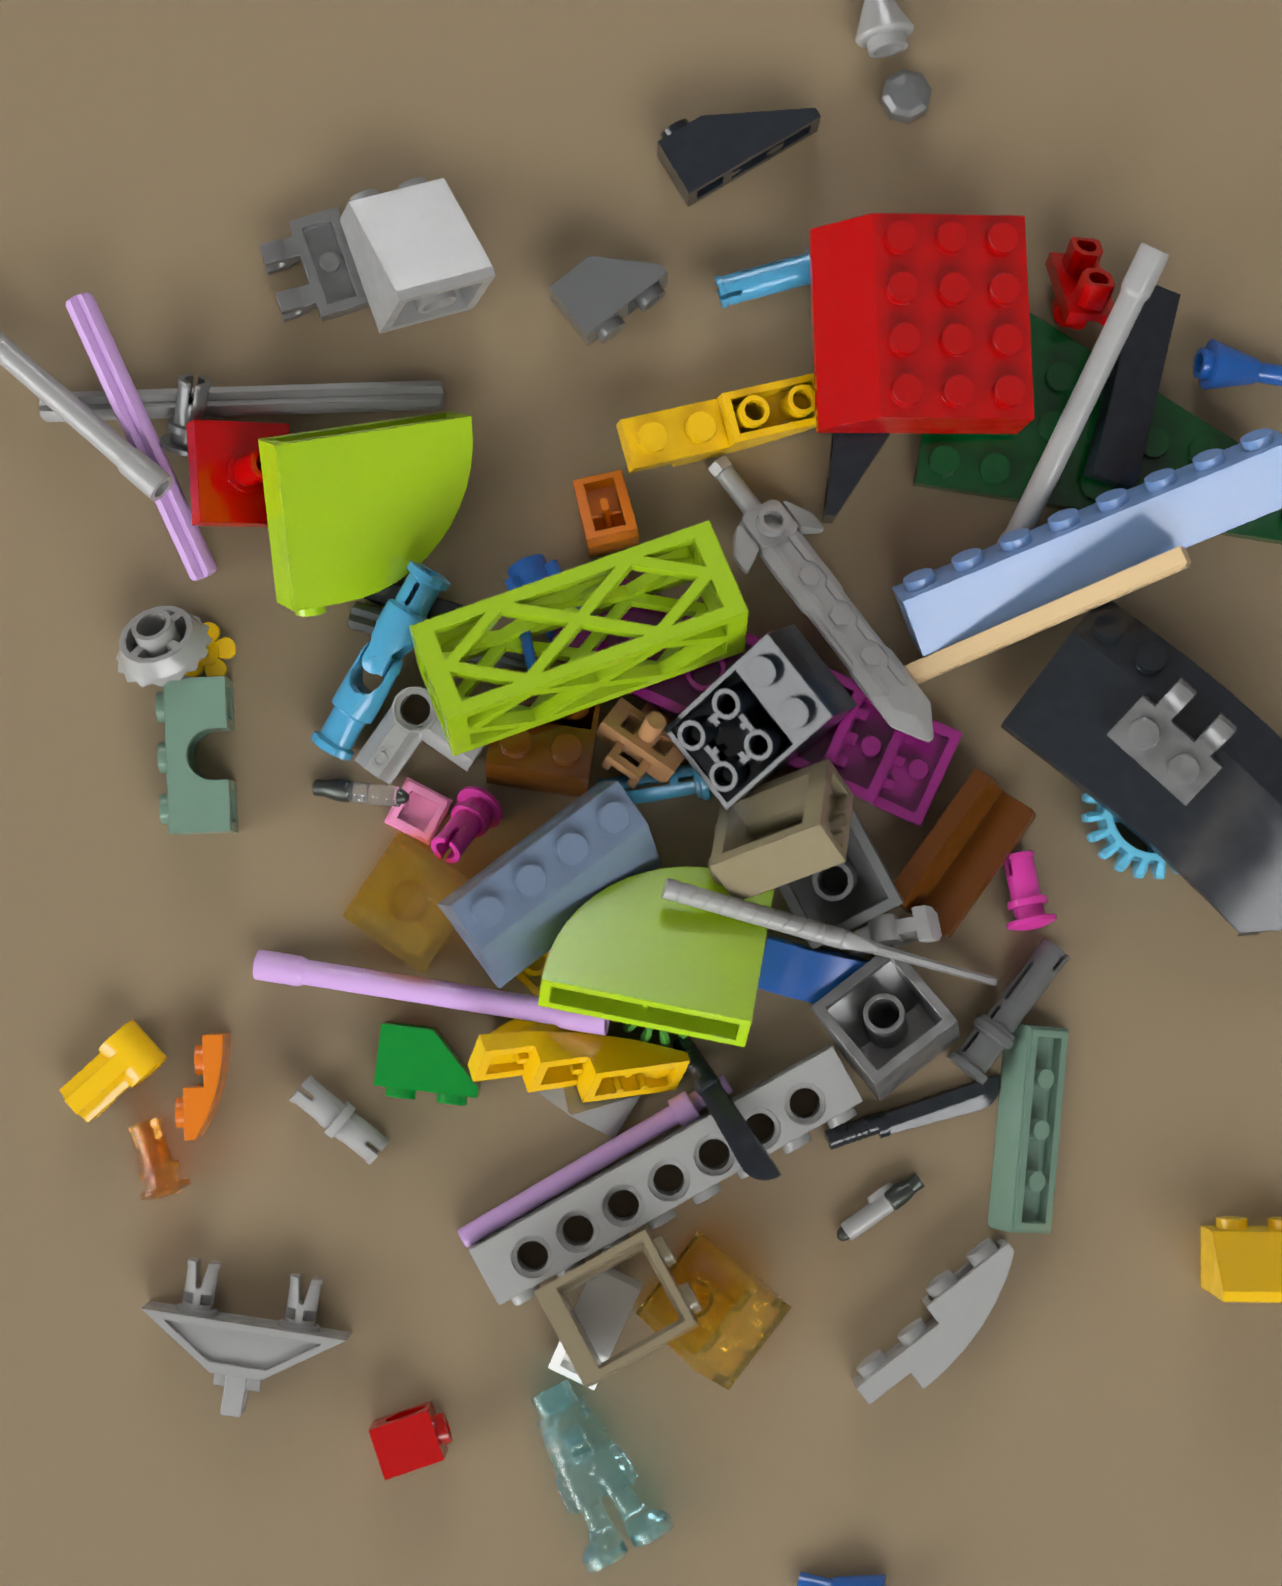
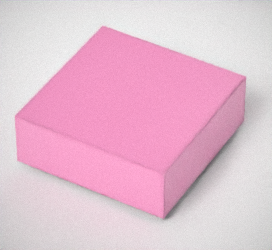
(422, 813)

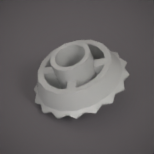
(161, 646)

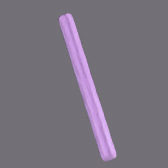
(139, 430)

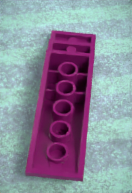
(871, 757)

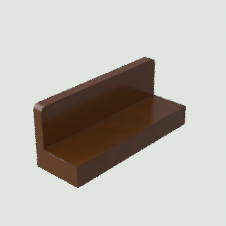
(964, 851)

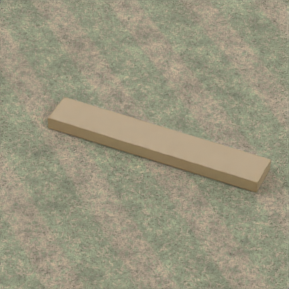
(1050, 614)

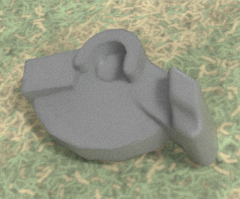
(890, 930)

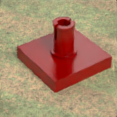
(228, 471)

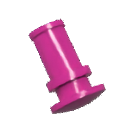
(470, 818)
(1025, 893)

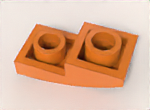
(201, 1101)

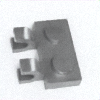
(328, 265)
(1168, 750)

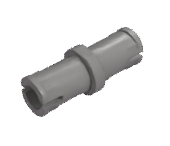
(339, 1119)

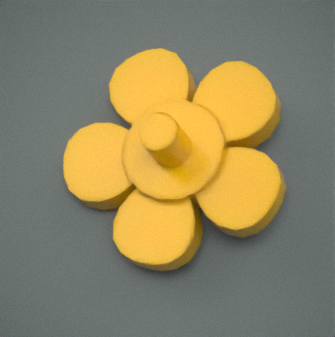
(218, 648)

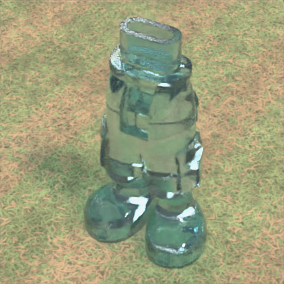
(589, 1469)

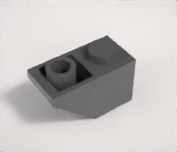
(604, 292)

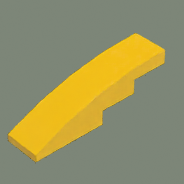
(593, 1063)

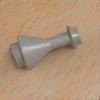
(883, 28)

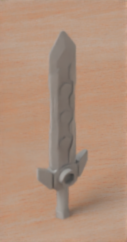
(778, 538)

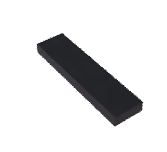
(1132, 394)

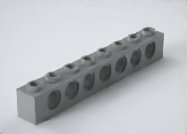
(499, 1252)

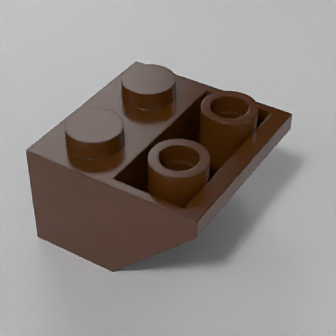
(549, 756)

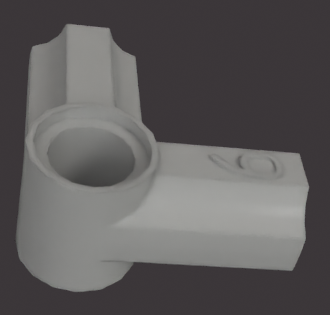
(398, 739)

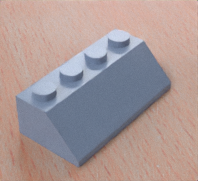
(532, 890)

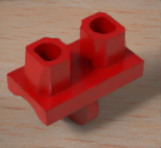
(1080, 284)

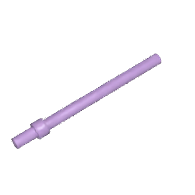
(681, 1109)

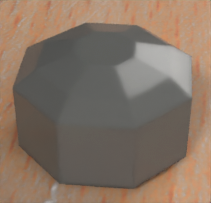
(906, 96)

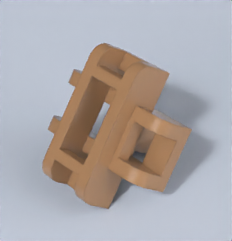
(642, 740)

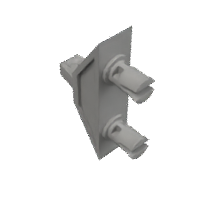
(243, 1347)

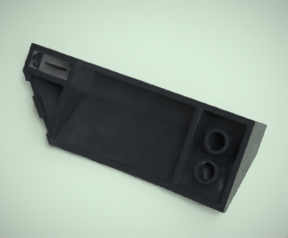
(1231, 830)

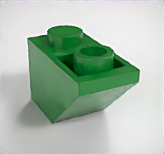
(421, 1060)

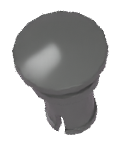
(186, 409)

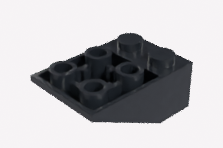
(760, 715)

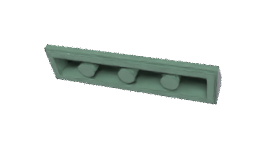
(1028, 1130)

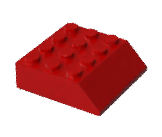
(921, 324)

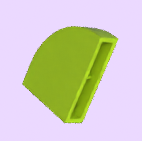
(360, 504)
(658, 960)

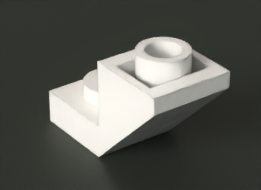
(603, 1313)

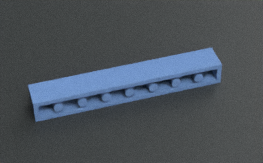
(1093, 542)

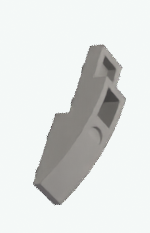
(959, 1310)

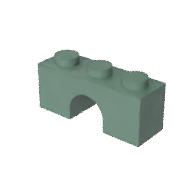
(190, 713)

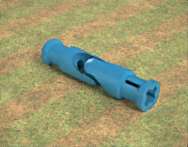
(382, 656)

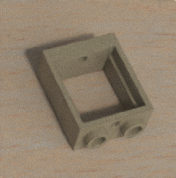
(816, 844)
(570, 1330)

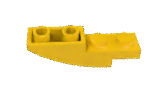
(719, 425)

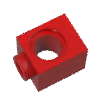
(410, 1439)

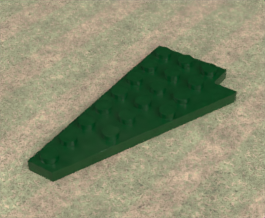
(1003, 463)

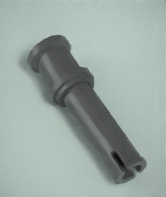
(995, 1030)

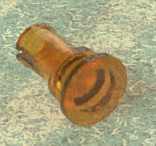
(156, 1161)

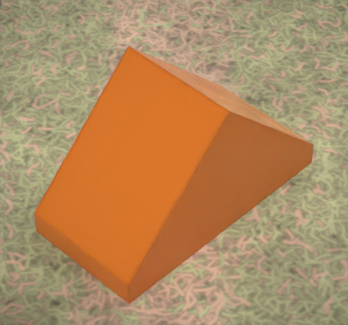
(606, 513)

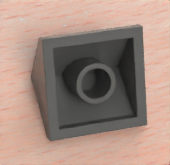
(846, 892)

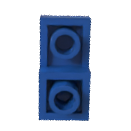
(803, 972)

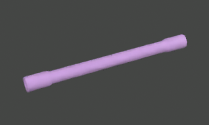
(300, 971)

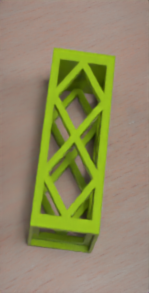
(589, 676)

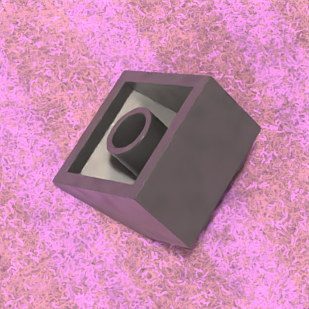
(886, 1023)

